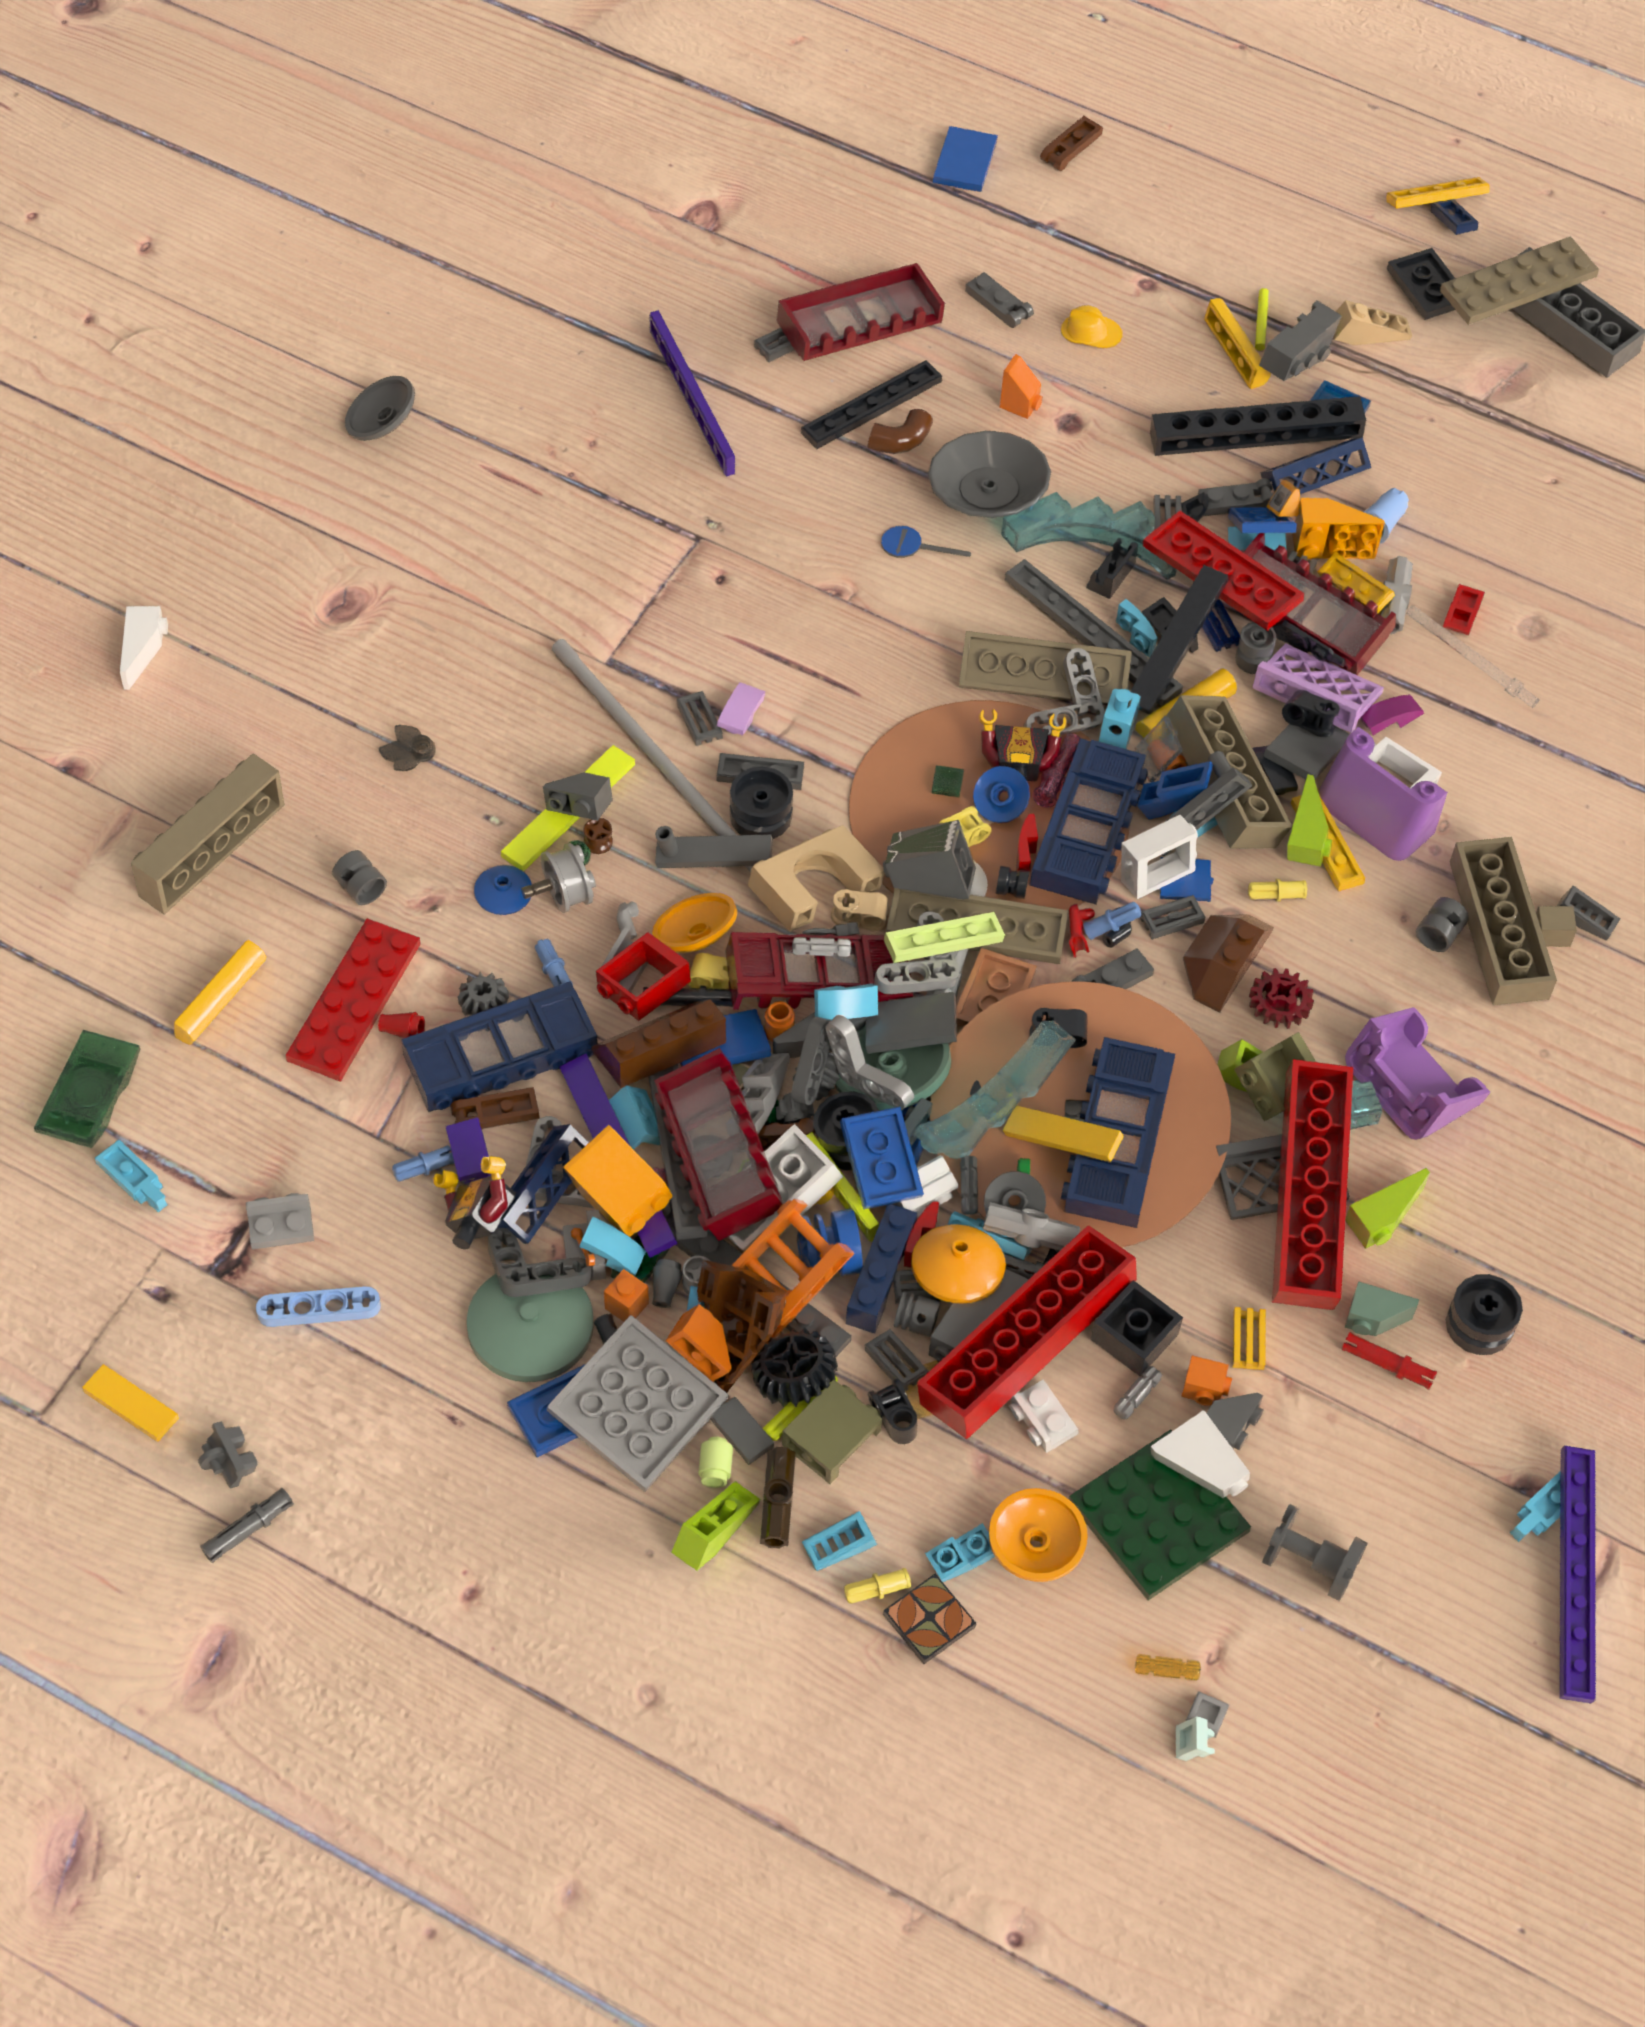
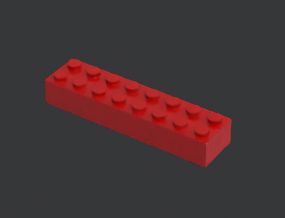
(1313, 1185)
(1026, 1332)

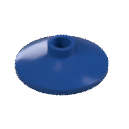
(990, 787)
(498, 898)

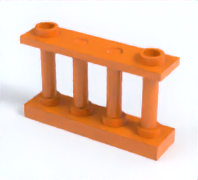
(810, 1278)

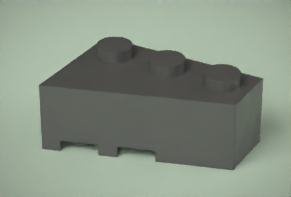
(1302, 345)

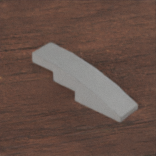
(763, 1085)

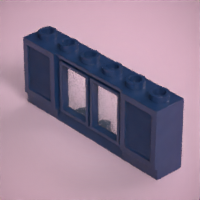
(1089, 821)
(499, 1046)
(1130, 1098)

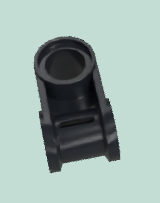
(1311, 712)
(1071, 1020)
(895, 1407)

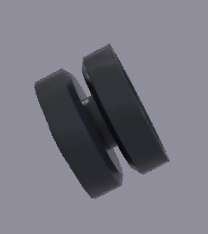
(761, 802)
(828, 1127)
(1484, 1314)

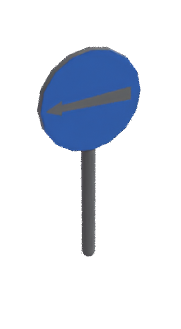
(906, 541)

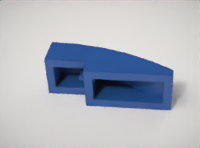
(1174, 789)

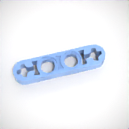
(318, 1311)

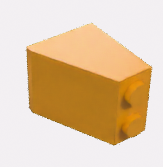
(618, 1182)

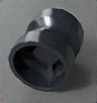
(1012, 882)

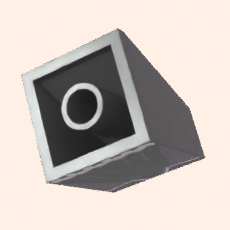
(931, 861)

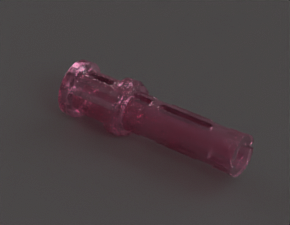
(1054, 778)

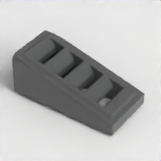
(1579, 900)

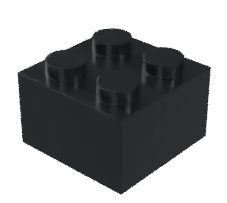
(1136, 1328)

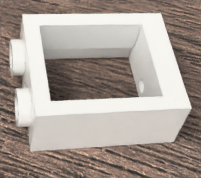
(1404, 762)
(1162, 838)

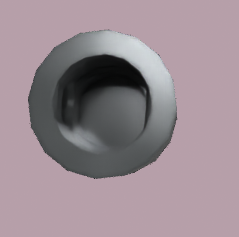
(910, 1313)

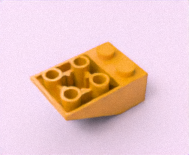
(1335, 527)

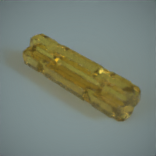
(1167, 1667)

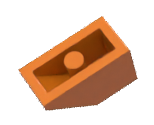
(1020, 389)
(701, 1342)

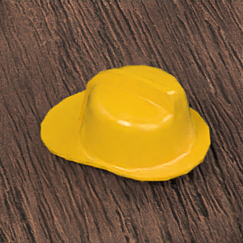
(1090, 328)

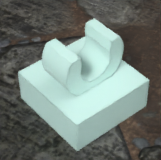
(1192, 1739)

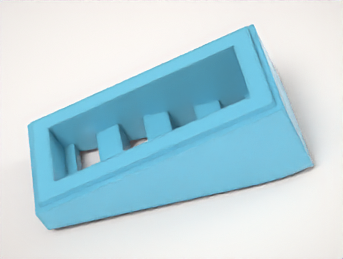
(844, 1552)

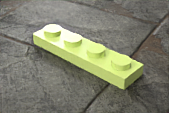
(944, 937)

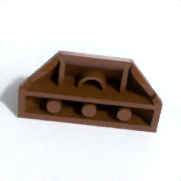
(1223, 956)

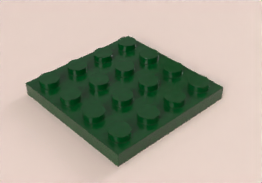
(1157, 1520)

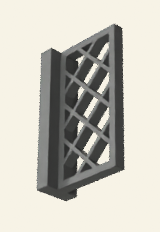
(1250, 1152)

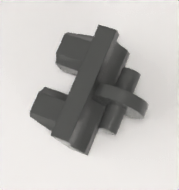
(222, 1456)

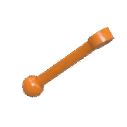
(576, 1233)

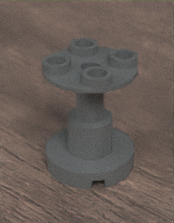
(1326, 1558)

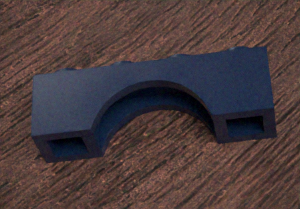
(879, 1269)

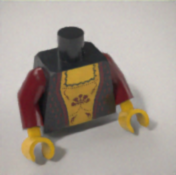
(1020, 747)
(478, 1205)

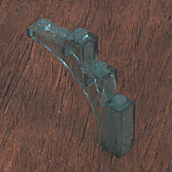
(1092, 521)
(1022, 1077)

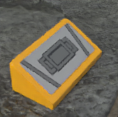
(1285, 500)

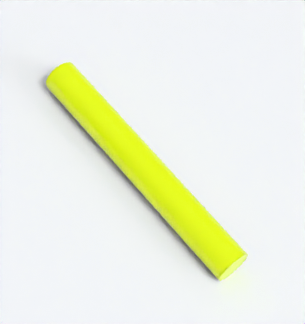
(1261, 324)

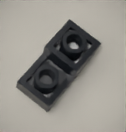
(1279, 777)

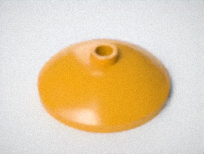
(696, 922)
(957, 1274)
(1039, 1517)

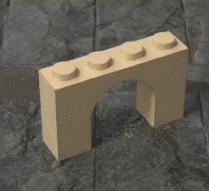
(832, 852)

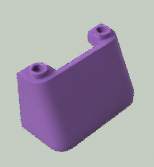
(1379, 804)
(1407, 1077)

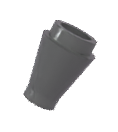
(665, 1281)

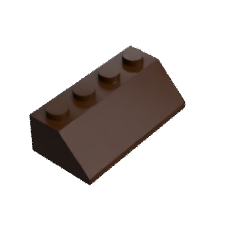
(662, 1042)

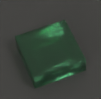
(947, 781)

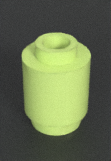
(715, 1462)

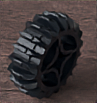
(794, 1367)

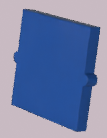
(1196, 883)

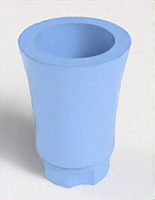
(1390, 508)

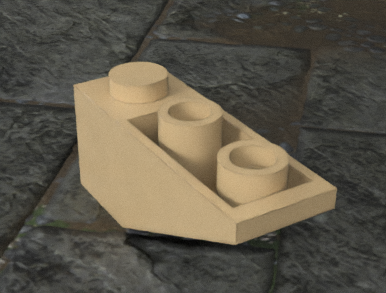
(1369, 325)

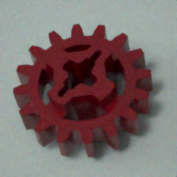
(1281, 998)

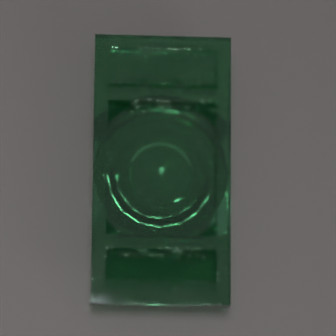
(88, 1089)

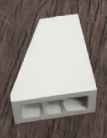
(1203, 1456)

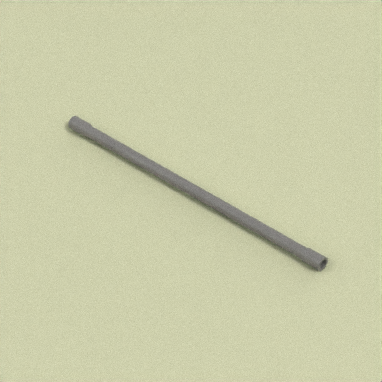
(705, 810)

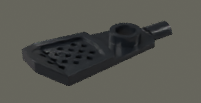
(1297, 638)

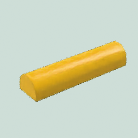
(1235, 343)
(1217, 684)
(218, 992)

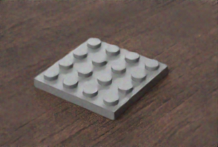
(637, 1403)

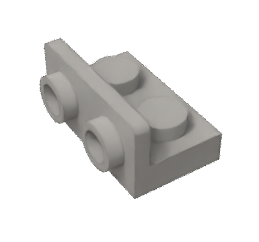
(280, 1221)

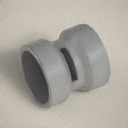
(691, 1272)

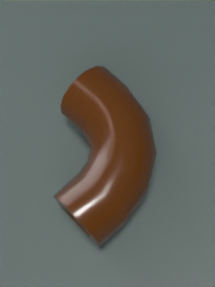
(903, 437)

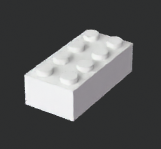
(800, 1174)

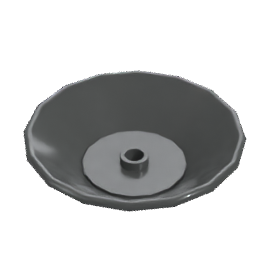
(989, 474)

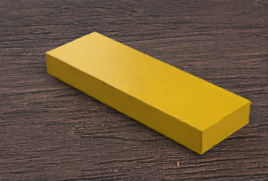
(1365, 586)
(130, 1403)

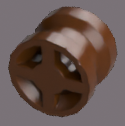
(593, 830)

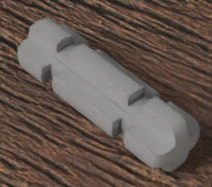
(821, 946)
(1137, 1392)

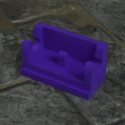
(468, 1149)

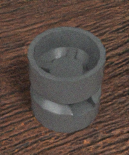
(1254, 647)
(359, 877)
(1442, 924)

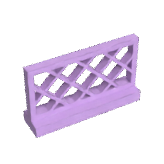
(1284, 683)

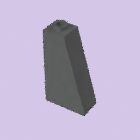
(965, 1318)

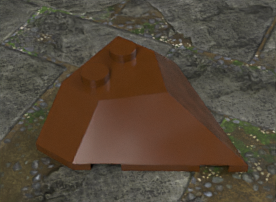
(746, 1308)

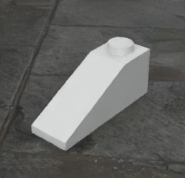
(141, 640)

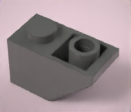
(579, 795)
(1235, 1415)

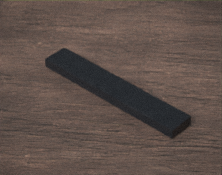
(871, 404)
(1178, 637)

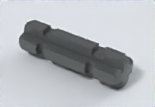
(969, 1185)

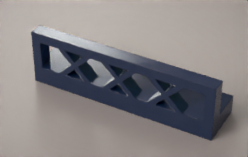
(1320, 457)
(532, 1177)

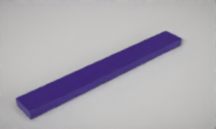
(692, 393)
(598, 1114)
(1577, 1575)

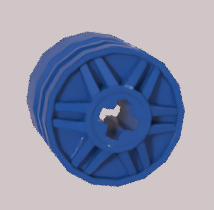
(842, 1230)

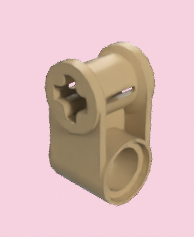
(861, 907)

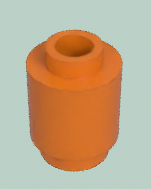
(778, 1019)

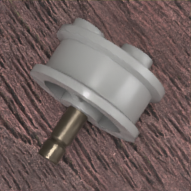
(564, 878)

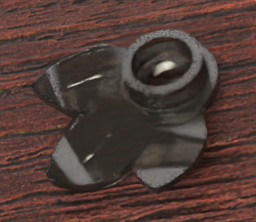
(406, 748)

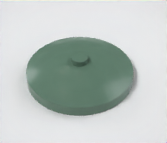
(919, 1067)
(530, 1334)

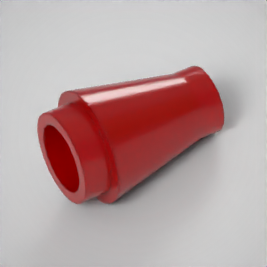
(402, 1024)

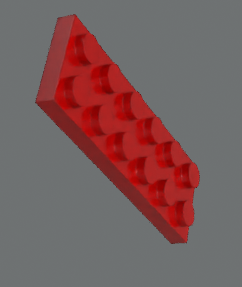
(1250, 586)
(353, 1000)

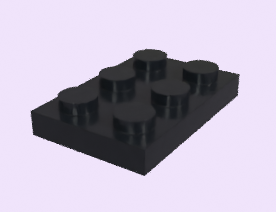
(1421, 280)

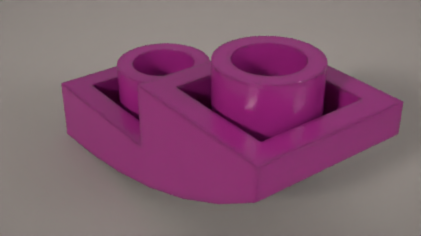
(1396, 709)

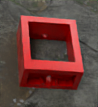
(643, 950)

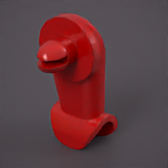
(1076, 916)

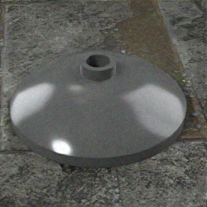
(380, 408)

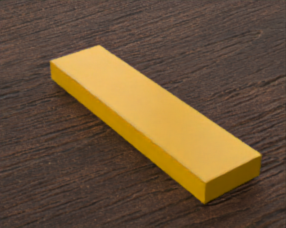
(1437, 192)
(1341, 863)
(1063, 1133)

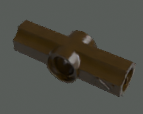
(777, 1514)

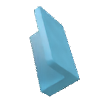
(635, 1115)

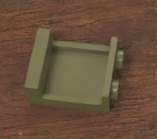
(1266, 1074)
(831, 1430)

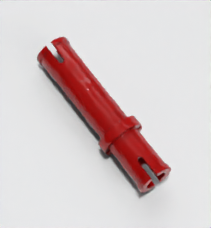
(1390, 1361)

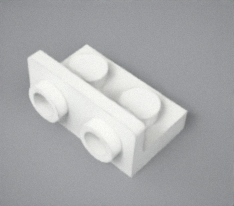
(1044, 1416)

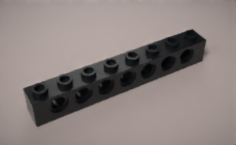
(1257, 426)

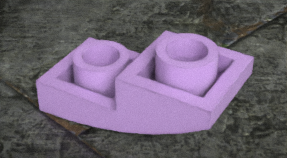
(740, 709)

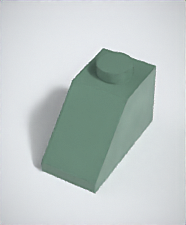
(1378, 1310)

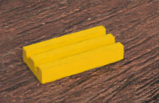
(1249, 1315)

